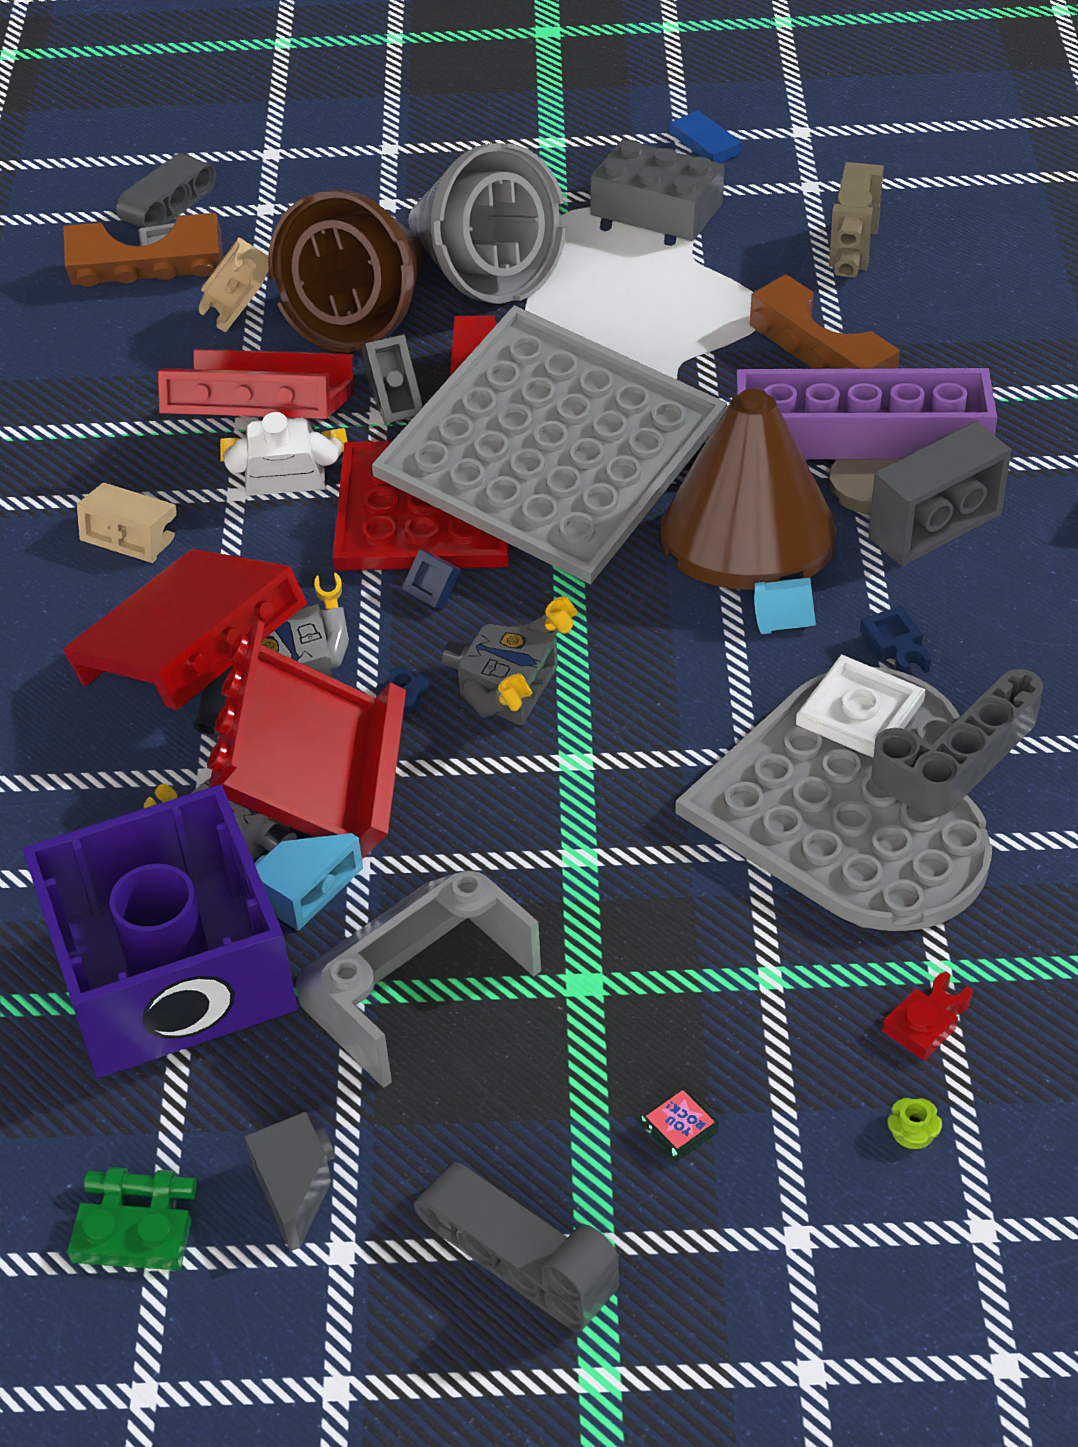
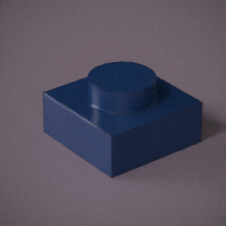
(431, 579)

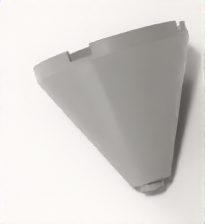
(493, 223)

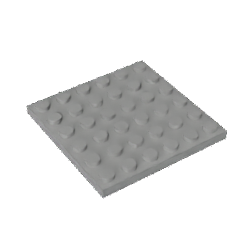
(550, 442)

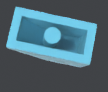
(307, 874)

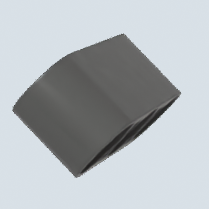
(166, 192)

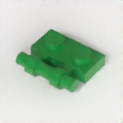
(129, 1234)

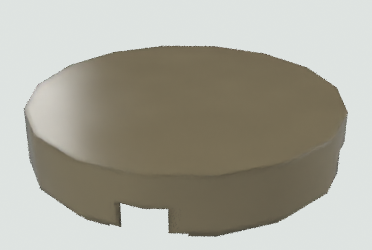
(854, 480)

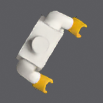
(282, 455)

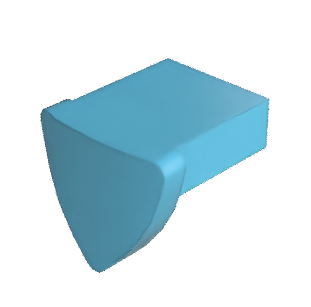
(784, 605)

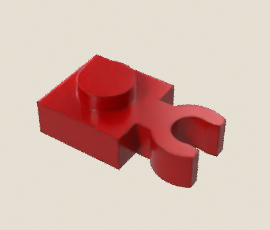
(927, 1021)

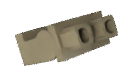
(855, 218)

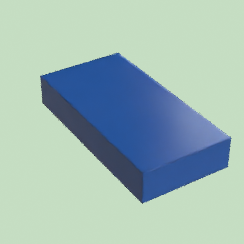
(705, 137)

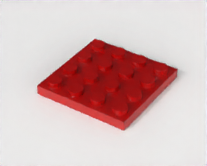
(387, 526)

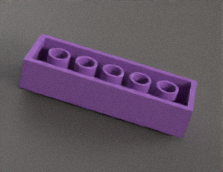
(874, 409)

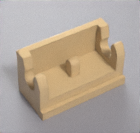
(234, 282)
(125, 522)

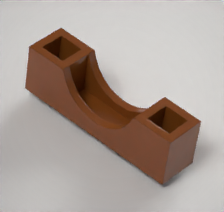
(188, 249)
(785, 316)

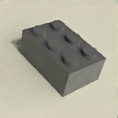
(657, 189)
(939, 493)

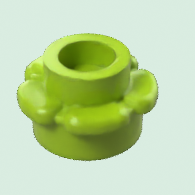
(914, 1134)

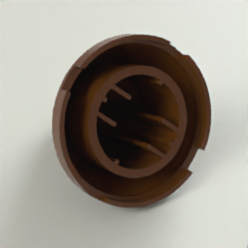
(343, 269)
(749, 503)

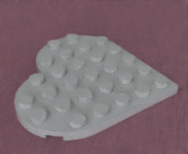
(832, 834)

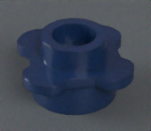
(412, 684)

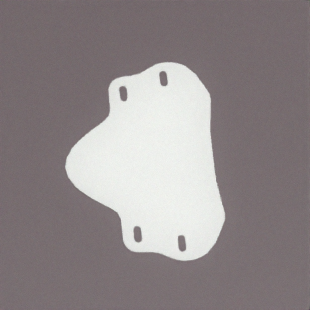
(640, 294)

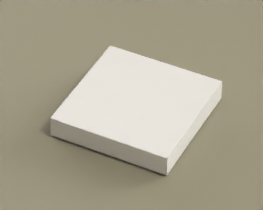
(858, 704)

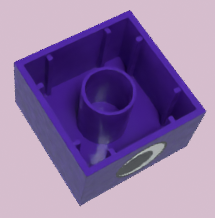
(161, 930)

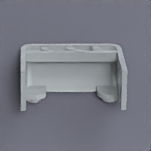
(350, 970)

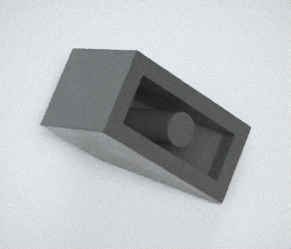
(391, 378)
(292, 1172)

